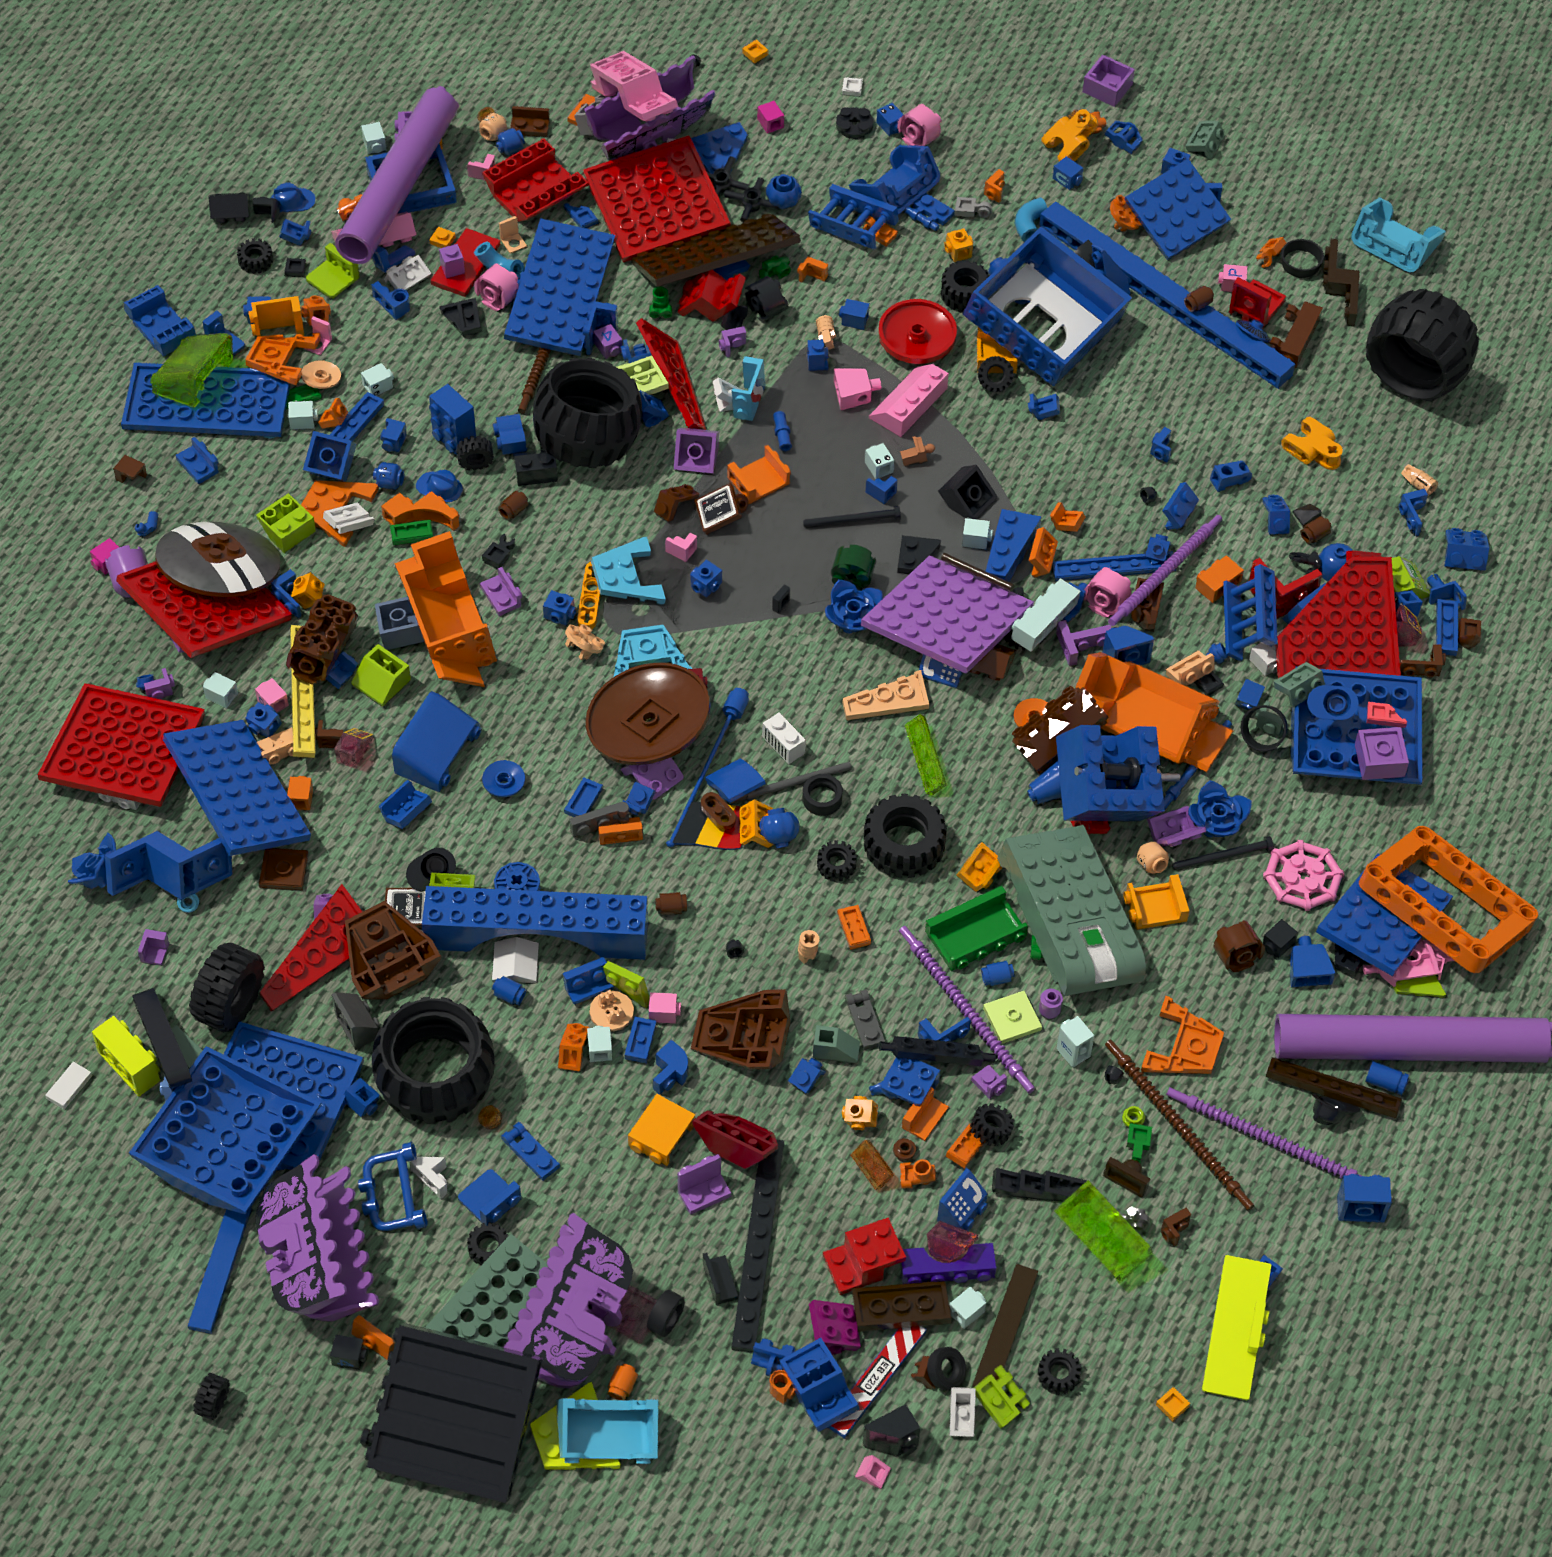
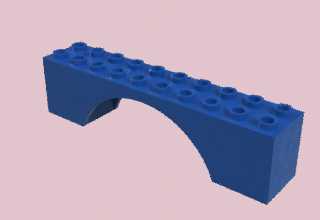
(602, 922)

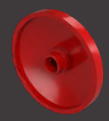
(917, 331)

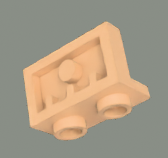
(277, 746)

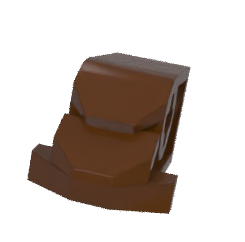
(1148, 609)

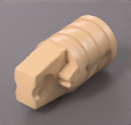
(826, 330)
(1415, 477)
(808, 945)

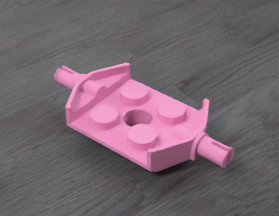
(1428, 963)

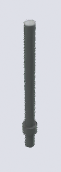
(792, 782)

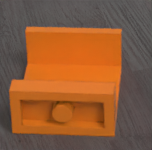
(760, 477)

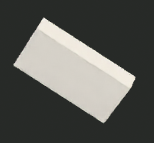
(68, 1085)

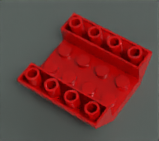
(531, 181)

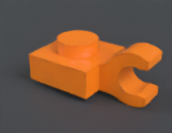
(884, 234)
(1271, 249)

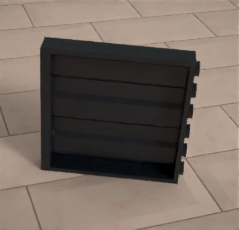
(453, 1412)

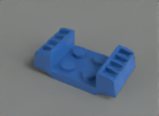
(158, 320)

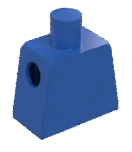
(1310, 964)

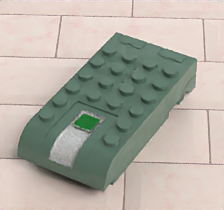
(1073, 910)

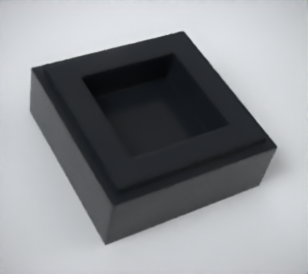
(295, 267)
(781, 598)
(1209, 683)

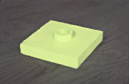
(1012, 1017)

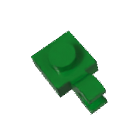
(1139, 1139)

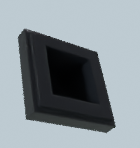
(1307, 514)

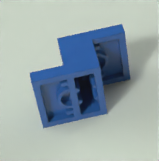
(819, 1384)

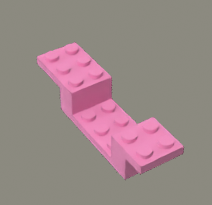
(636, 84)

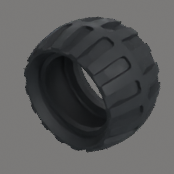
(1422, 345)
(587, 412)
(433, 1020)

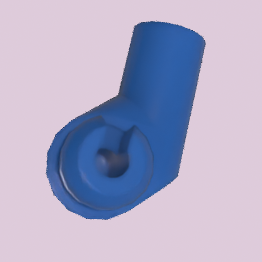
(151, 525)

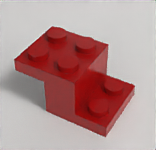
(711, 294)
(864, 1256)

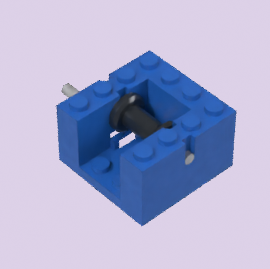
(1094, 762)

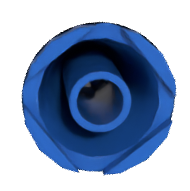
(1046, 786)

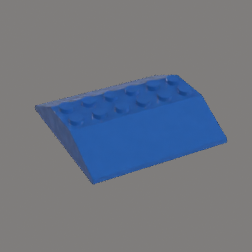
(1328, 745)
(224, 1132)

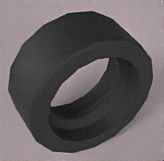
(822, 808)
(665, 1313)

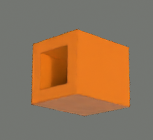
(300, 792)

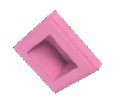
(873, 1471)

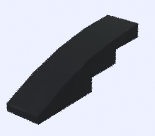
(1034, 1185)

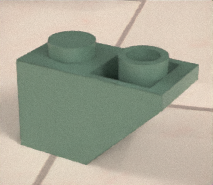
(835, 1044)

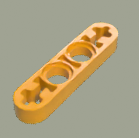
(587, 595)

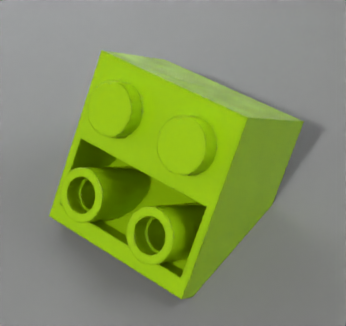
(286, 522)
(381, 675)

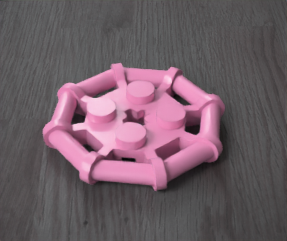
(1312, 867)

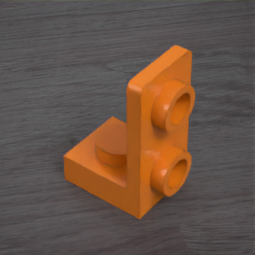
(572, 1047)

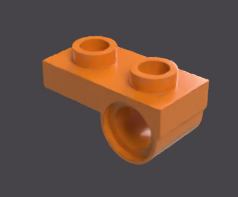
(783, 1393)

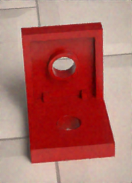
(1255, 301)
(1291, 594)

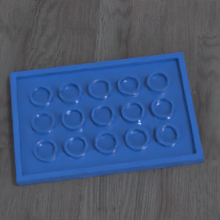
(1374, 931)

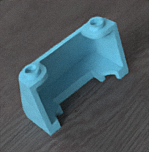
(1391, 240)
(608, 1429)

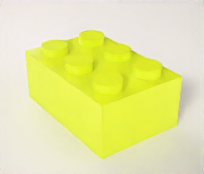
(126, 1055)

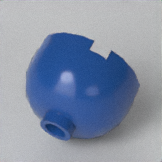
(1332, 559)

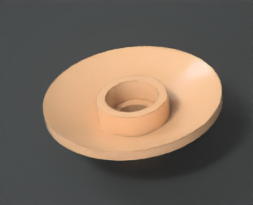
(321, 374)

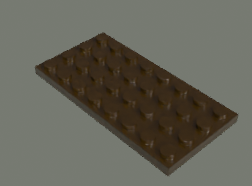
(715, 249)

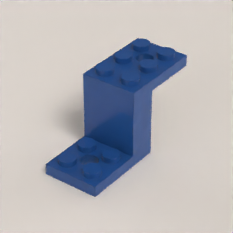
(167, 865)

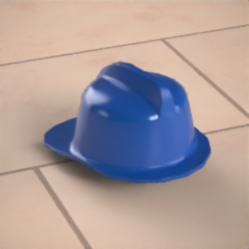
(293, 198)
(441, 483)
(1332, 702)

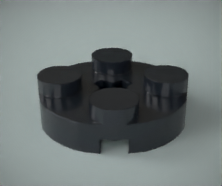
(849, 115)

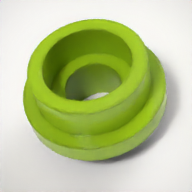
(1133, 1111)

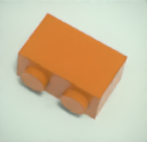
(1211, 581)

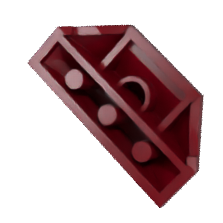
(735, 1138)

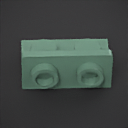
(1206, 138)
(1300, 682)

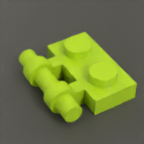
(996, 1401)

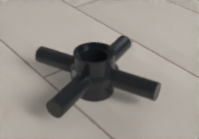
(723, 180)
(750, 199)

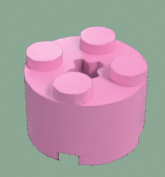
(919, 126)
(497, 287)
(1107, 592)

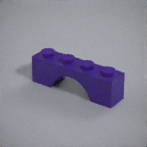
(976, 1264)

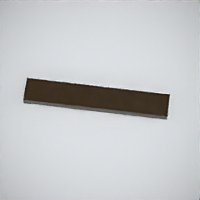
(1333, 1087)
(1007, 1322)

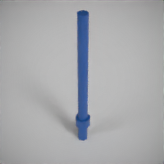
(1174, 791)

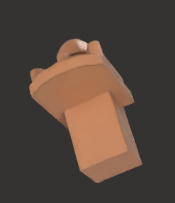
(918, 453)

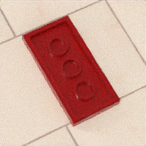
(473, 267)

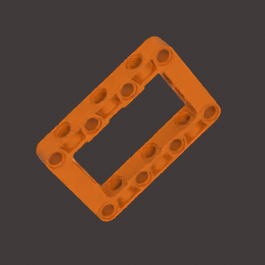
(1471, 953)

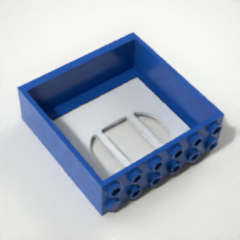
(1062, 287)

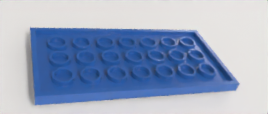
(559, 286)
(231, 403)
(236, 787)

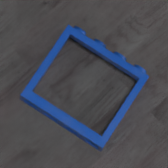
(424, 199)

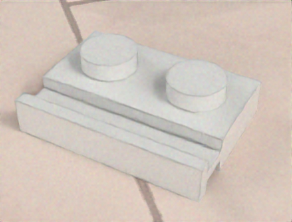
(348, 518)

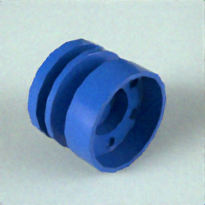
(517, 877)

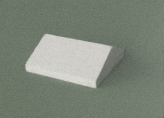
(516, 960)

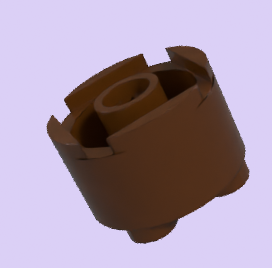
(1238, 946)

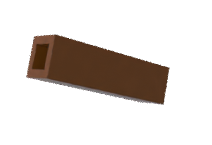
(1301, 332)

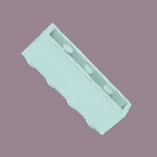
(1045, 614)

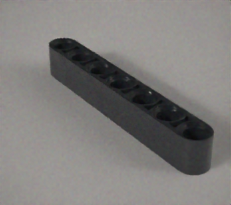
(162, 1038)

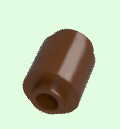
(1199, 298)
(513, 505)
(1316, 530)
(671, 903)

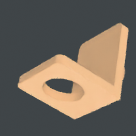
(509, 232)

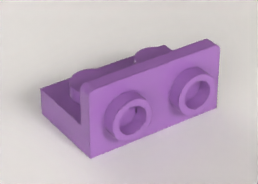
(502, 592)

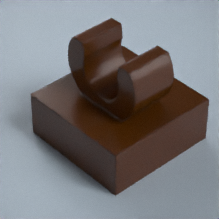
(922, 1373)

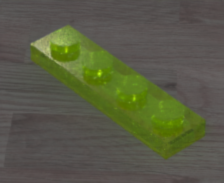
(925, 755)

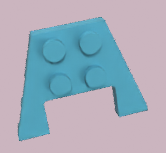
(617, 573)
(647, 646)

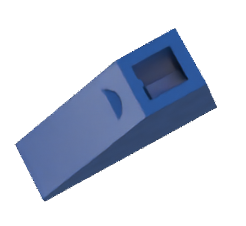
(1109, 268)

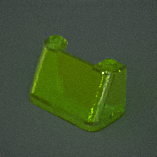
(190, 365)

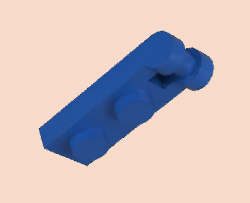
(530, 1151)

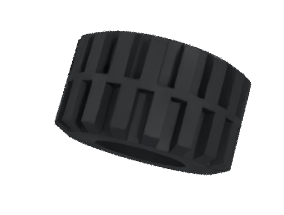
(961, 274)

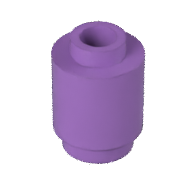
(1050, 1003)

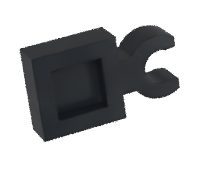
(498, 553)

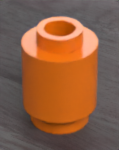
(622, 1382)

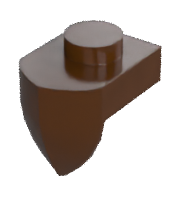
(1469, 632)

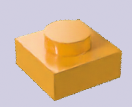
(755, 51)
(442, 238)
(1173, 1404)

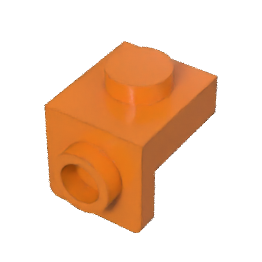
(813, 268)
(334, 415)
(1066, 520)

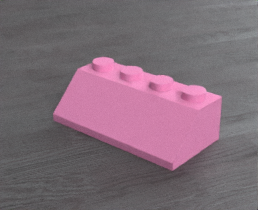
(400, 229)
(911, 399)

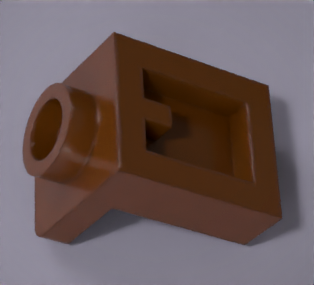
(327, 737)
(1175, 1224)

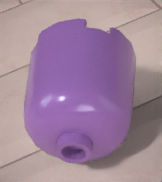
(124, 560)

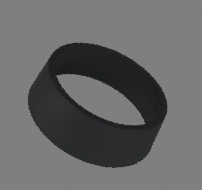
(1302, 245)
(1247, 736)

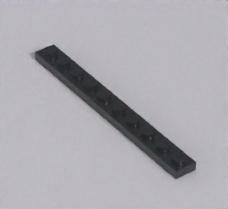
(757, 1251)

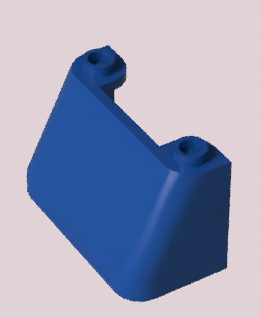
(910, 177)
(433, 742)

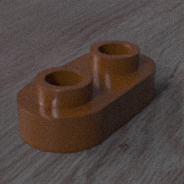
(720, 811)

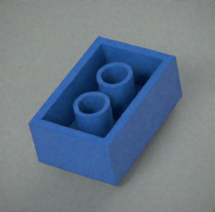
(451, 417)

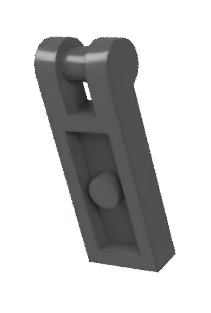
(601, 817)
(864, 1019)

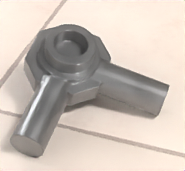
(1136, 1218)

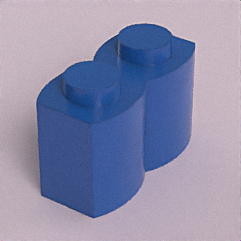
(510, 434)

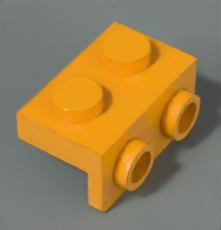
(980, 868)

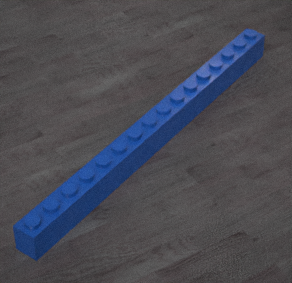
(1170, 298)

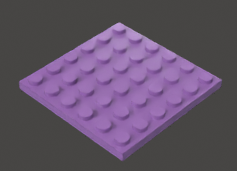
(947, 614)

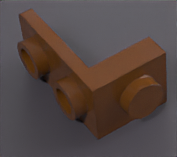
(670, 498)
(1425, 668)

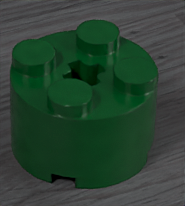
(854, 566)

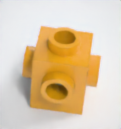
(959, 245)
(307, 590)
(860, 1113)

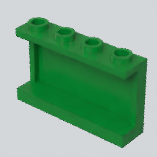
(975, 929)

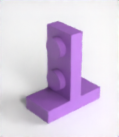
(1079, 640)

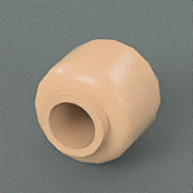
(492, 126)
(1153, 857)

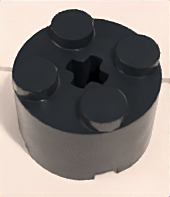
(766, 298)

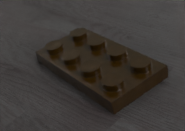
(901, 1306)

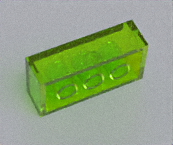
(1103, 1231)

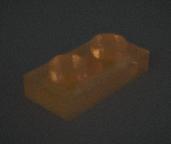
(872, 1164)

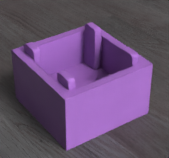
(1108, 80)
(1381, 753)

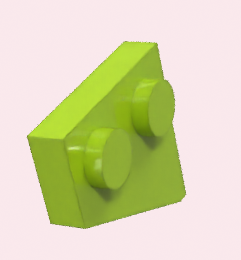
(628, 983)
(1420, 987)

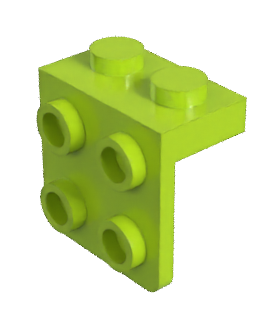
(333, 274)

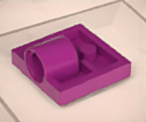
(835, 1325)

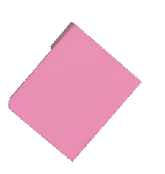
(475, 169)
(681, 548)

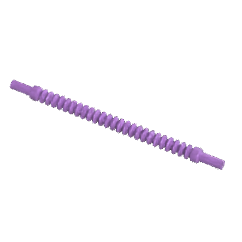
(1165, 570)
(1015, 1070)
(1193, 1103)

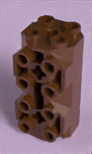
(322, 638)
(1038, 736)

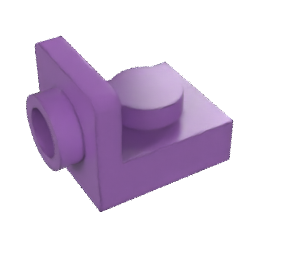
(732, 338)
(990, 1082)

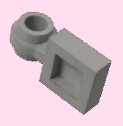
(967, 207)

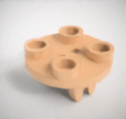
(584, 639)
(608, 1002)

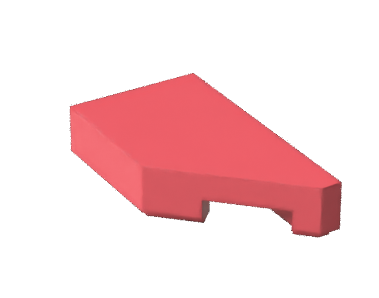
(1384, 715)

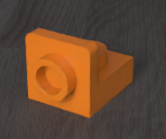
(994, 186)

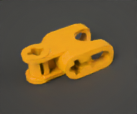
(1072, 133)
(1316, 446)

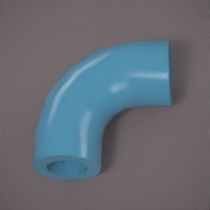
(1026, 215)
(489, 256)

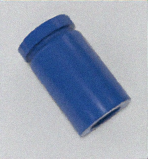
(1387, 1078)

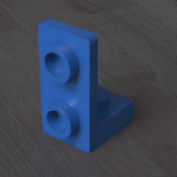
(384, 261)
(214, 324)
(1409, 503)
(281, 588)

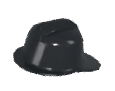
(433, 861)
(1331, 1111)

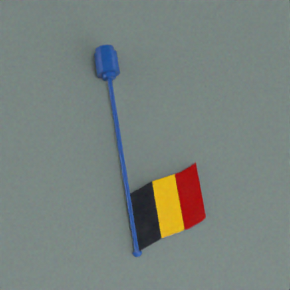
(694, 825)

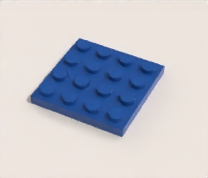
(1177, 209)

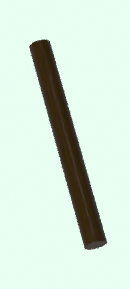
(977, 572)

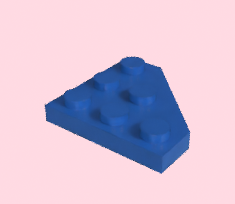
(719, 144)

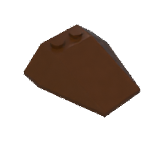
(387, 952)
(745, 1030)

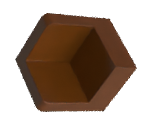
(129, 468)

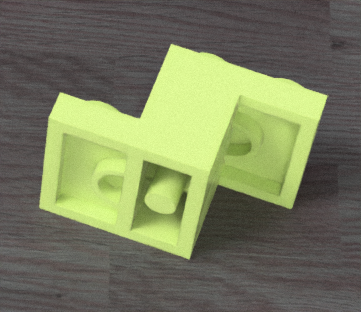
(646, 375)

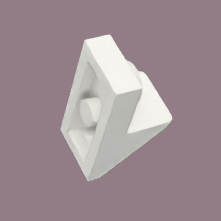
(723, 394)
(429, 1170)
(962, 1411)

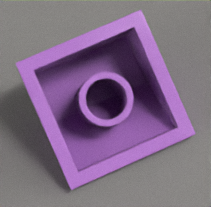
(696, 450)

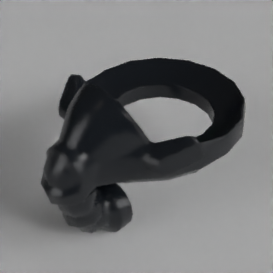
(1310, 559)

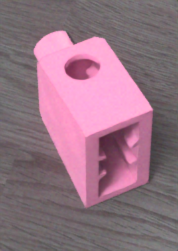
(854, 387)

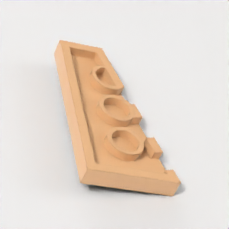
(896, 697)

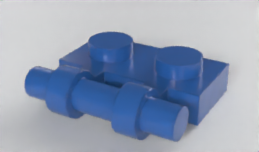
(933, 209)

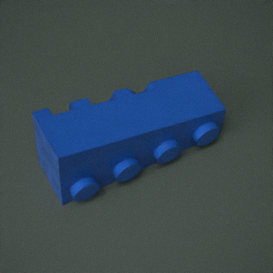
(1011, 541)

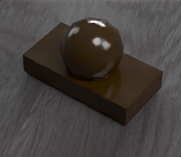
(1127, 1175)

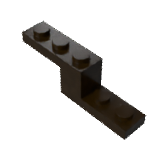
(1341, 282)

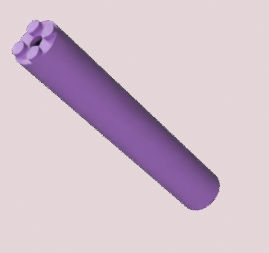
(396, 176)
(1412, 1038)

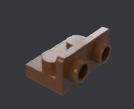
(531, 121)

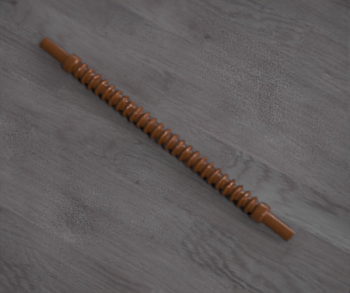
(533, 380)
(1233, 1187)

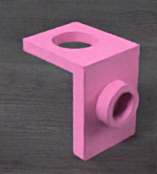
(322, 327)

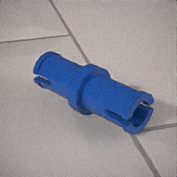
(782, 431)

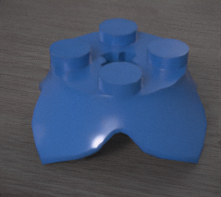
(847, 598)
(1230, 810)
(91, 867)

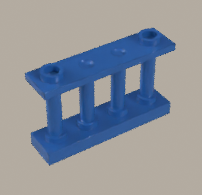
(853, 202)
(1265, 612)

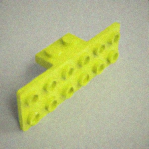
(1237, 1327)

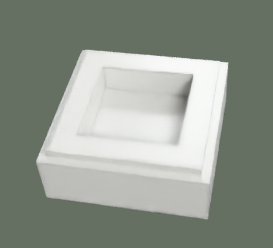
(852, 86)

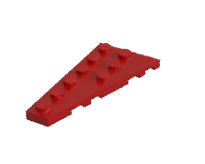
(670, 360)
(316, 952)

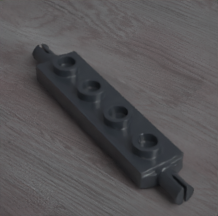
(937, 1051)

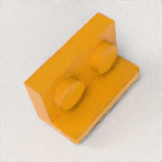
(749, 823)

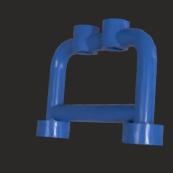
(368, 1185)

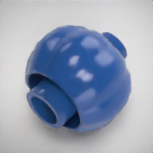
(783, 191)
(779, 827)

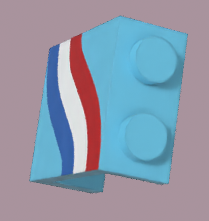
(746, 402)

